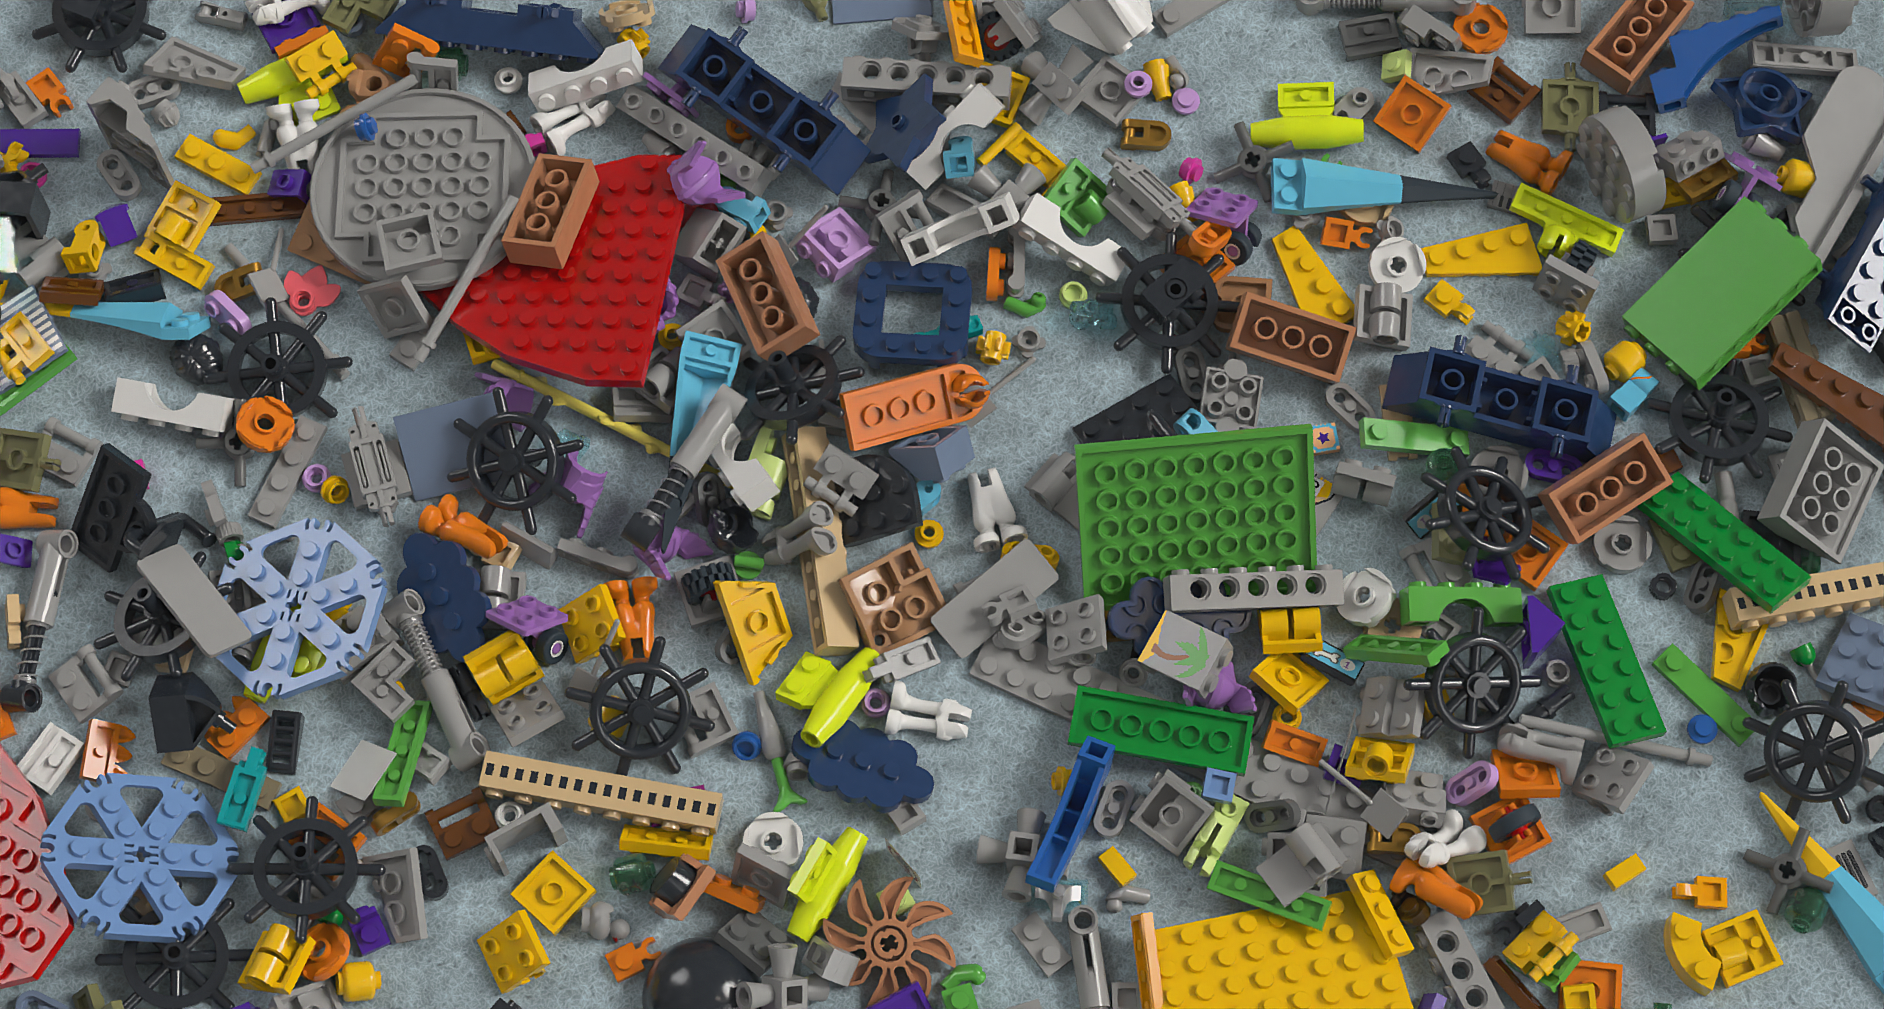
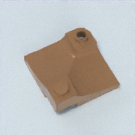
(893, 598)

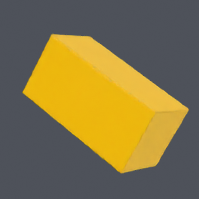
(1117, 867)
(1624, 872)

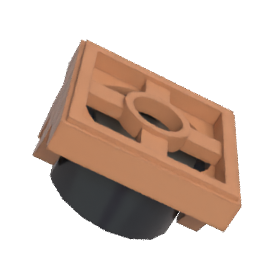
(679, 886)

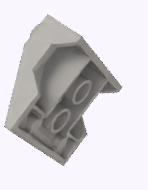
(126, 129)

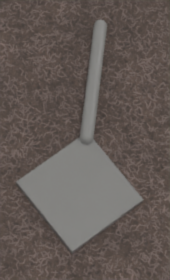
(266, 282)

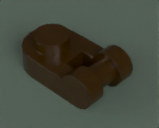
(1412, 910)

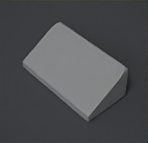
(532, 547)

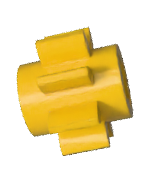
(639, 38)
(1572, 328)
(993, 347)

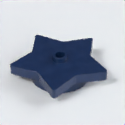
(1764, 103)
(905, 125)

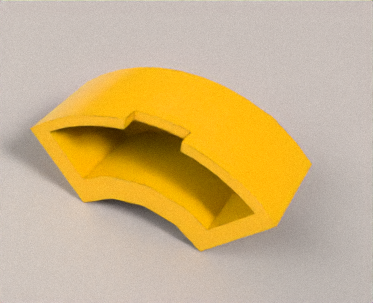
(1688, 954)

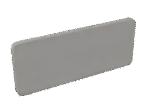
(193, 601)
(962, 618)

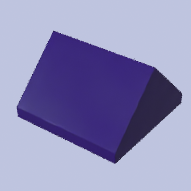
(1541, 629)

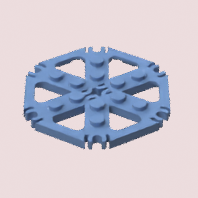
(315, 598)
(128, 874)

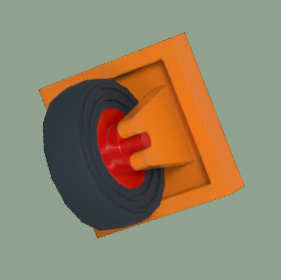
(1512, 827)

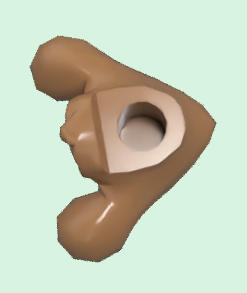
(366, 79)

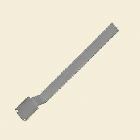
(1303, 811)

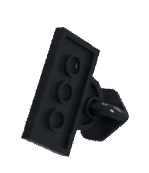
(1138, 416)
(119, 520)

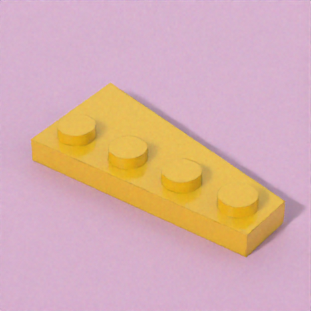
(1495, 252)
(1310, 279)

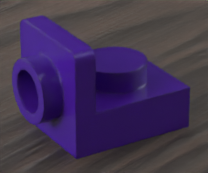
(369, 931)

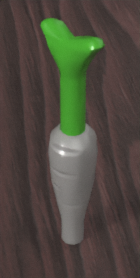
(774, 750)

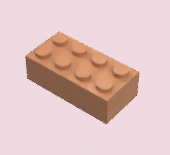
(1634, 40)
(550, 211)
(767, 296)
(1290, 338)
(1605, 488)

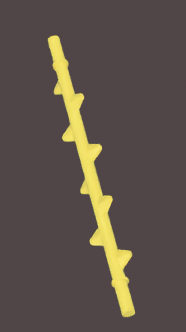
(560, 398)

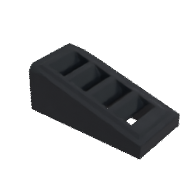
(275, 729)

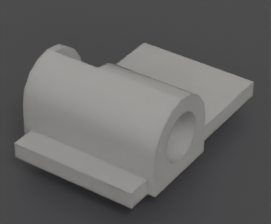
(38, 258)
(1056, 487)
(1305, 861)

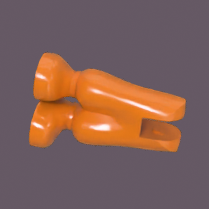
(1530, 160)
(20, 509)
(461, 528)
(636, 619)
(1436, 888)

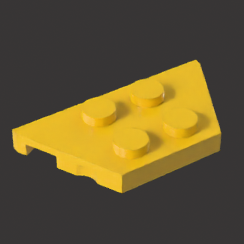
(755, 623)

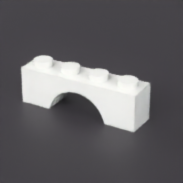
(616, 68)
(977, 108)
(1042, 224)
(959, 228)
(141, 399)
(748, 478)

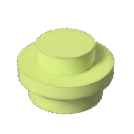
(1072, 292)

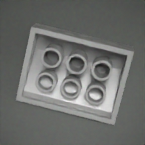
(1821, 490)

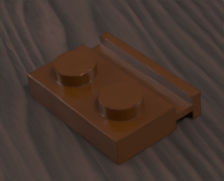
(71, 291)

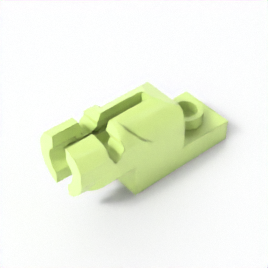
(776, 468)
(1216, 834)

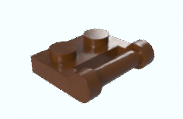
(1503, 99)
(466, 832)

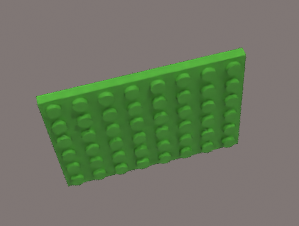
(1195, 506)

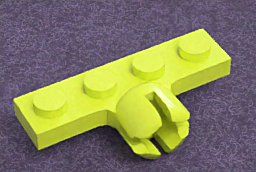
(1564, 223)

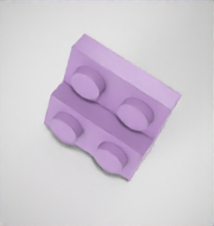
(835, 245)

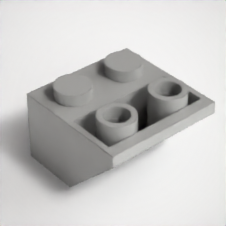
(706, 239)

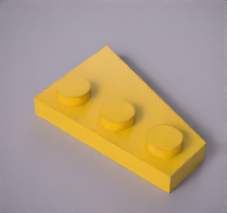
(1733, 649)

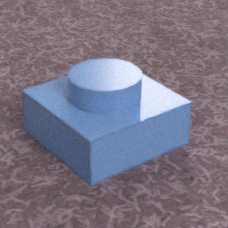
(1218, 786)

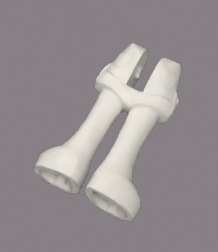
(273, 11)
(592, 113)
(941, 710)
(1446, 842)

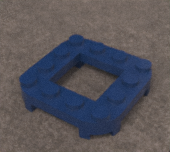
(912, 349)

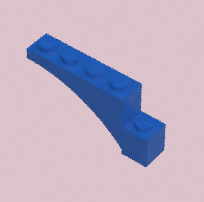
(1701, 49)
(1072, 814)

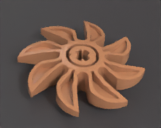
(890, 925)

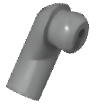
(1179, 77)
(267, 136)
(1124, 894)

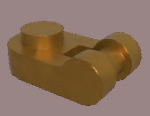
(1155, 135)
(233, 283)
(388, 819)
(1399, 839)

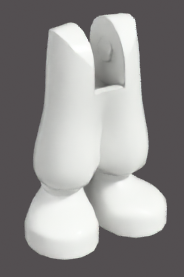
(288, 131)
(992, 507)

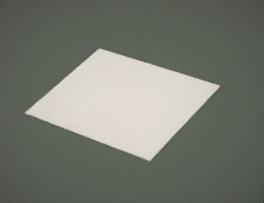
(363, 770)

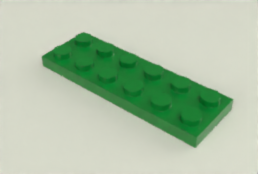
(1725, 543)
(1606, 661)
(1162, 730)

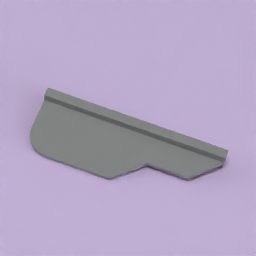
(1841, 147)

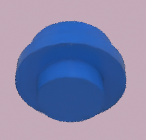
(365, 127)
(1702, 729)
(746, 745)

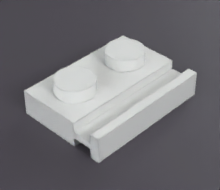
(51, 758)

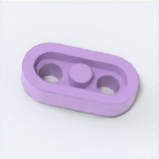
(224, 310)
(1475, 780)

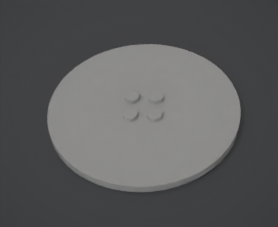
(428, 153)

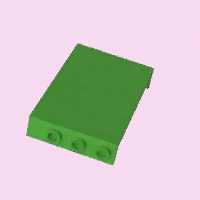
(1722, 292)

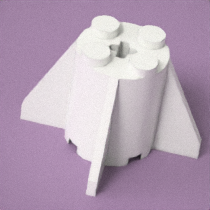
(1104, 23)

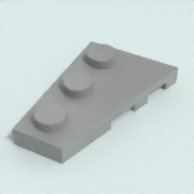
(193, 65)
(1449, 70)
(401, 893)

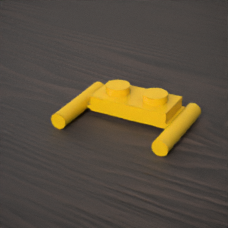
(1024, 149)

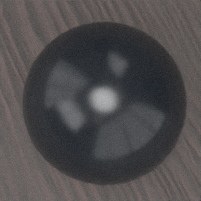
(695, 976)

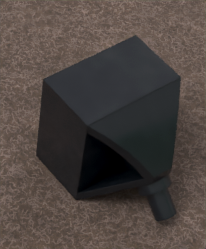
(24, 201)
(184, 712)

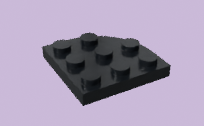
(887, 508)

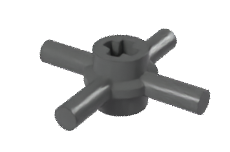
(1249, 151)
(874, 204)
(227, 443)
(1799, 866)

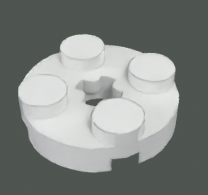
(1403, 251)
(1378, 604)
(784, 829)

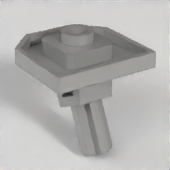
(921, 35)

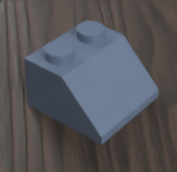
(935, 453)

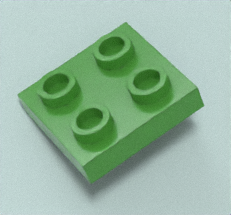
(1079, 197)

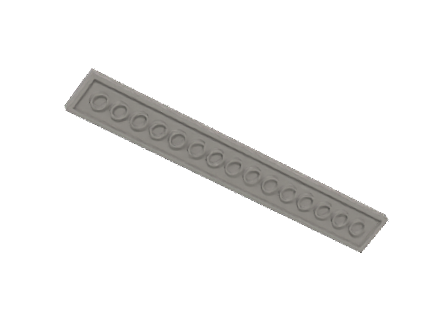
(1268, 775)

